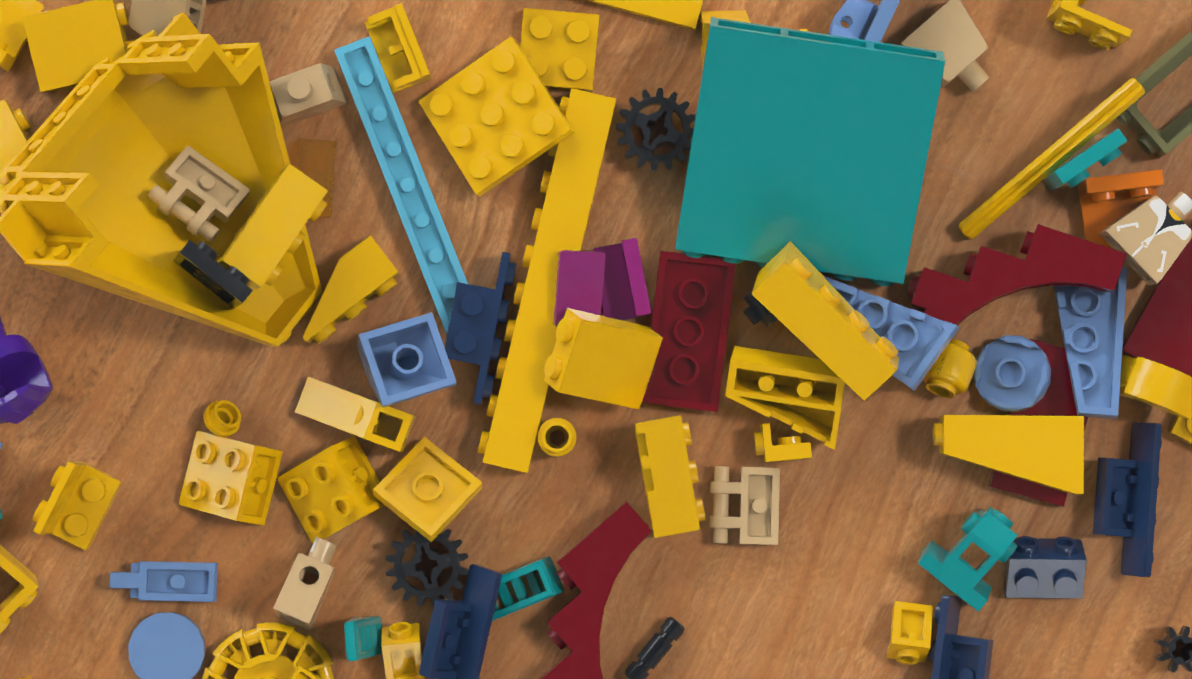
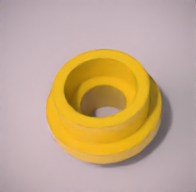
(222, 418)

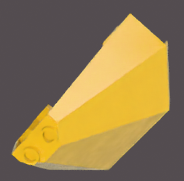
(84, 179)

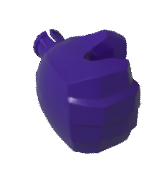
(22, 378)

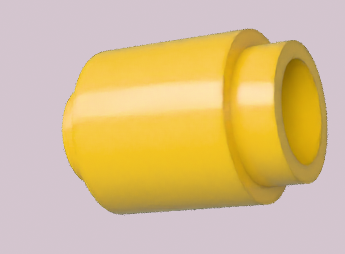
(545, 432)

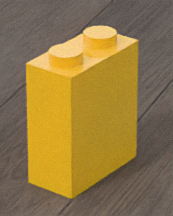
(74, 39)
(602, 358)

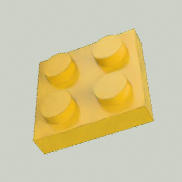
(561, 47)
(427, 489)

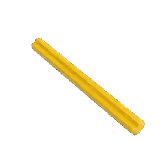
(1051, 158)

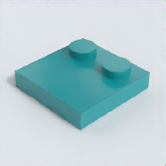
(1075, 170)

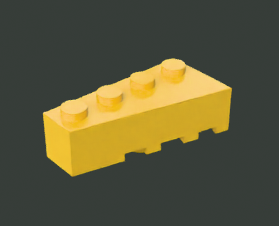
(825, 321)

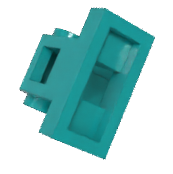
(992, 534)

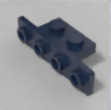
(474, 325)
(1129, 497)
(461, 628)
(955, 654)

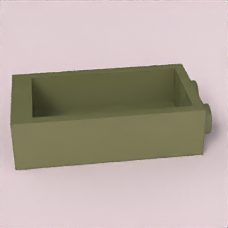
(1152, 140)

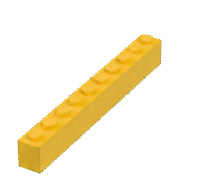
(558, 227)

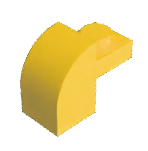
(1156, 385)

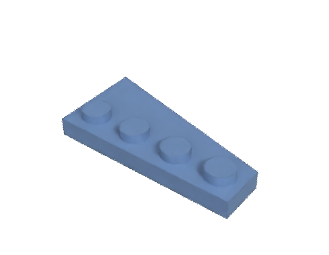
(913, 333)
(1093, 345)

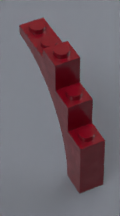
(1050, 261)
(593, 569)

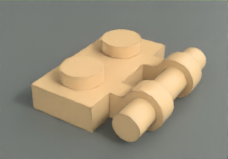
(206, 185)
(758, 505)

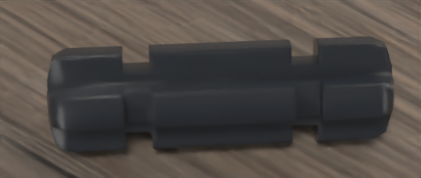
(655, 649)

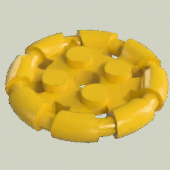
(271, 664)

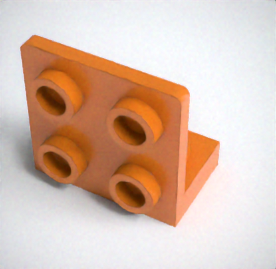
(1113, 196)

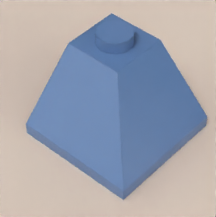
(405, 360)

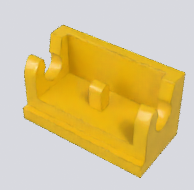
(397, 48)

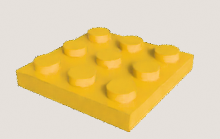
(495, 116)

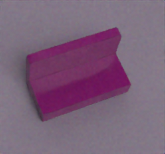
(579, 282)
(624, 282)

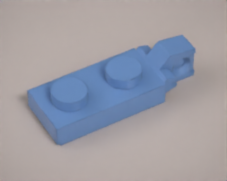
(169, 581)

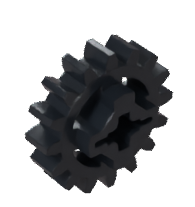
(641, 121)
(410, 568)

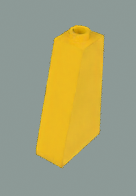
(1026, 447)

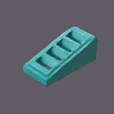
(549, 578)
(363, 637)

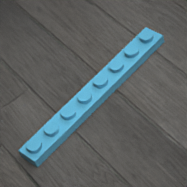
(403, 173)

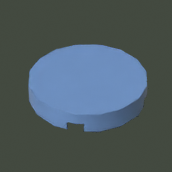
(1012, 373)
(167, 647)

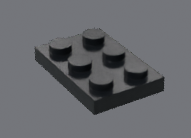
(200, 263)

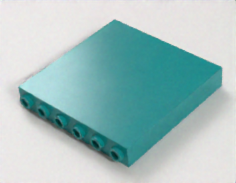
(809, 148)

